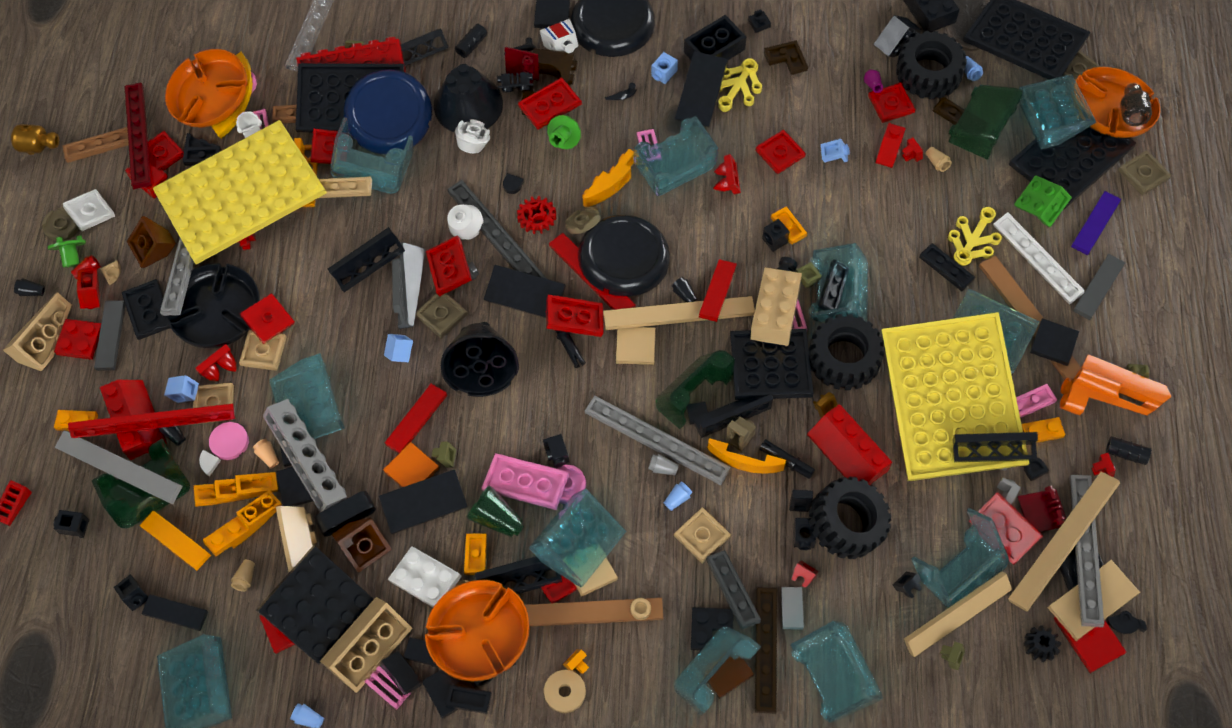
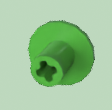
(563, 132)
(68, 250)

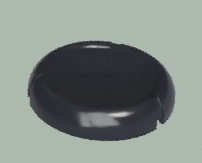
(613, 25)
(624, 255)
(214, 306)

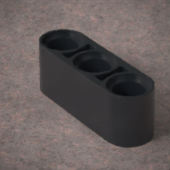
(349, 510)

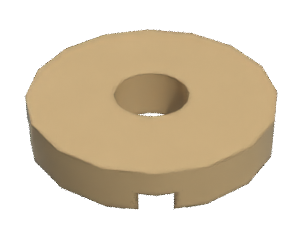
(559, 680)

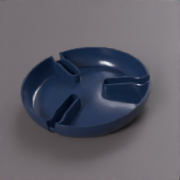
(386, 110)

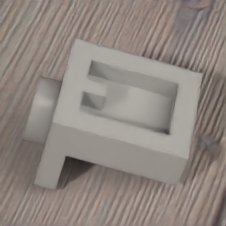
(1010, 489)

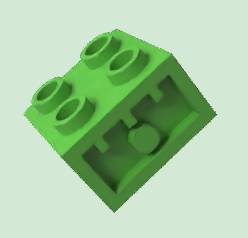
(1043, 200)

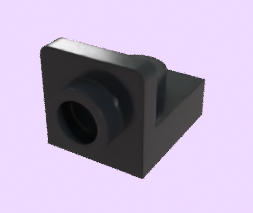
(131, 592)

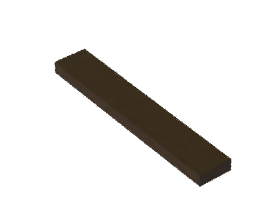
(767, 654)

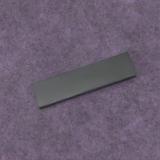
(1099, 286)
(109, 335)
(733, 590)

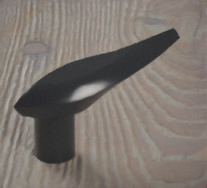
(526, 47)
(623, 94)

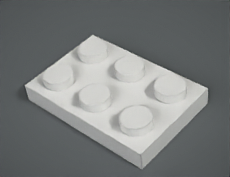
(424, 576)

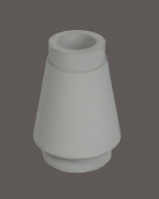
(662, 465)

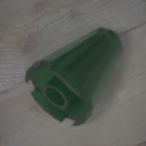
(495, 513)

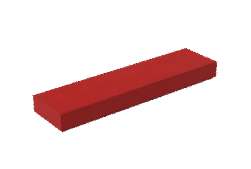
(717, 290)
(416, 418)

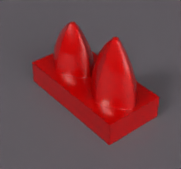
(729, 169)
(221, 357)

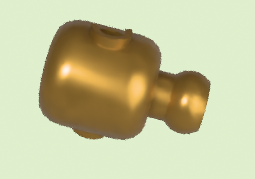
(32, 139)

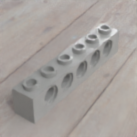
(294, 450)

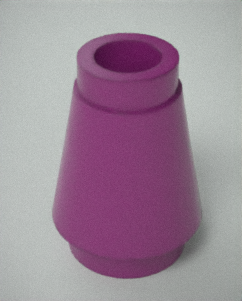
(873, 80)

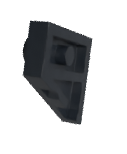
(198, 150)

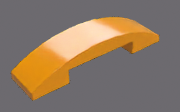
(744, 463)

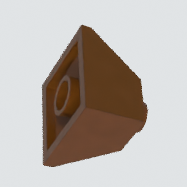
(150, 242)
(361, 543)

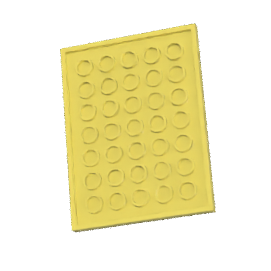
(238, 191)
(948, 383)

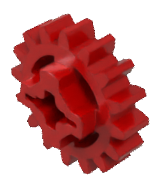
(536, 215)

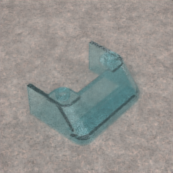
(385, 172)
(972, 567)

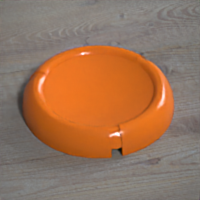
(206, 88)
(1103, 93)
(477, 630)

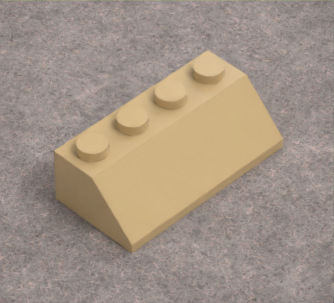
(295, 533)
(366, 644)

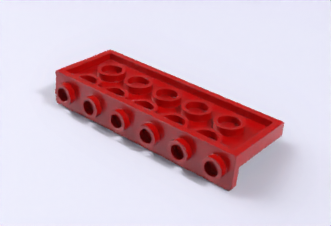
(373, 53)

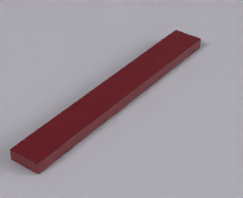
(137, 136)

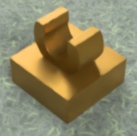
(825, 404)

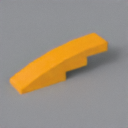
(235, 489)
(175, 540)

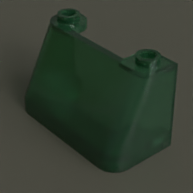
(985, 118)
(676, 397)
(130, 504)

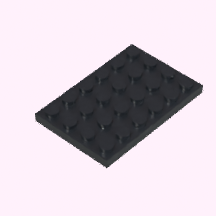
(1027, 37)
(324, 91)
(1074, 162)

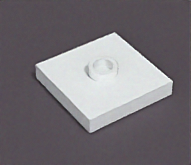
(88, 210)

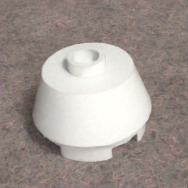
(472, 136)
(465, 221)

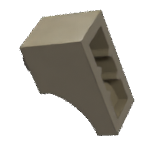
(740, 433)

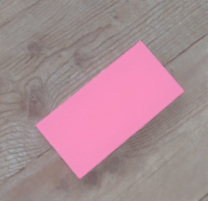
(526, 481)

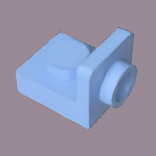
(834, 150)

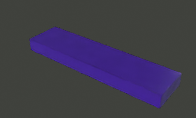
(1096, 223)

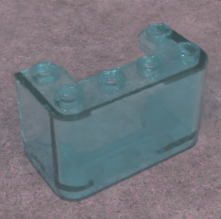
(680, 157)

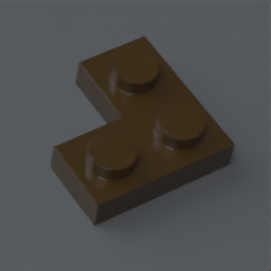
(789, 53)

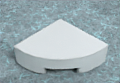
(208, 462)

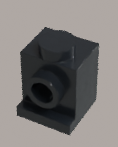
(556, 450)
(77, 521)

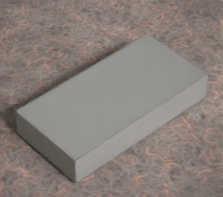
(792, 608)

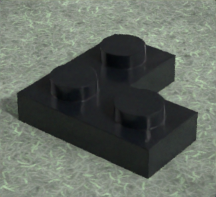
(705, 621)

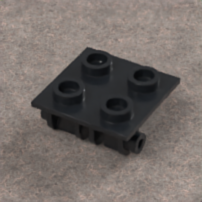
(525, 83)

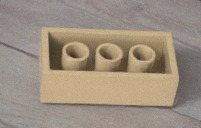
(776, 306)

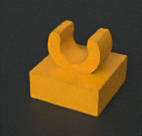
(575, 661)

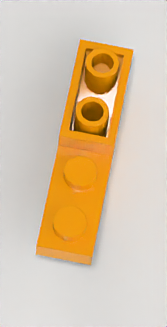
(609, 183)
(246, 522)

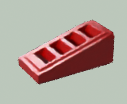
(8, 494)

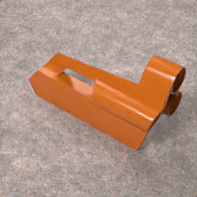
(1104, 383)

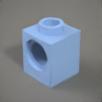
(664, 68)
(181, 389)

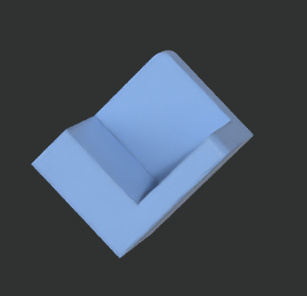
(398, 348)

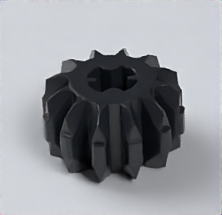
(1043, 652)

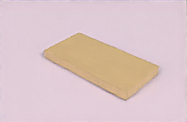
(1116, 592)

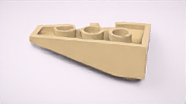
(38, 338)

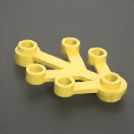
(747, 68)
(973, 239)

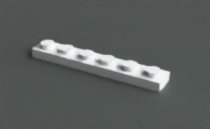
(1039, 258)

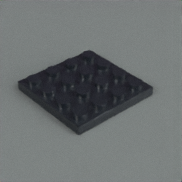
(771, 367)
(315, 604)

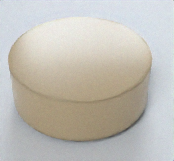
(640, 608)

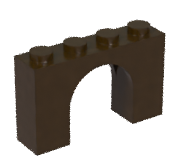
(556, 64)

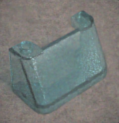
(855, 292)
(837, 670)
(691, 682)

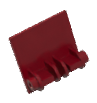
(521, 61)
(1043, 509)

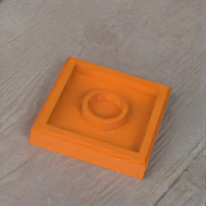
(410, 466)

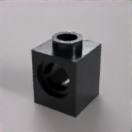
(775, 235)
(803, 525)

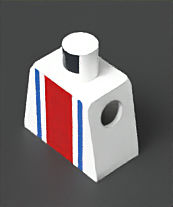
(560, 37)

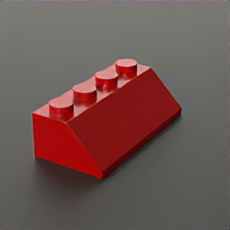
(127, 399)
(849, 446)

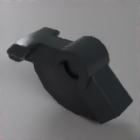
(1126, 623)

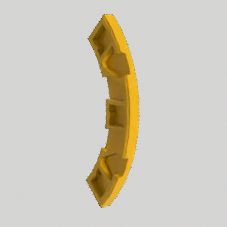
(227, 125)

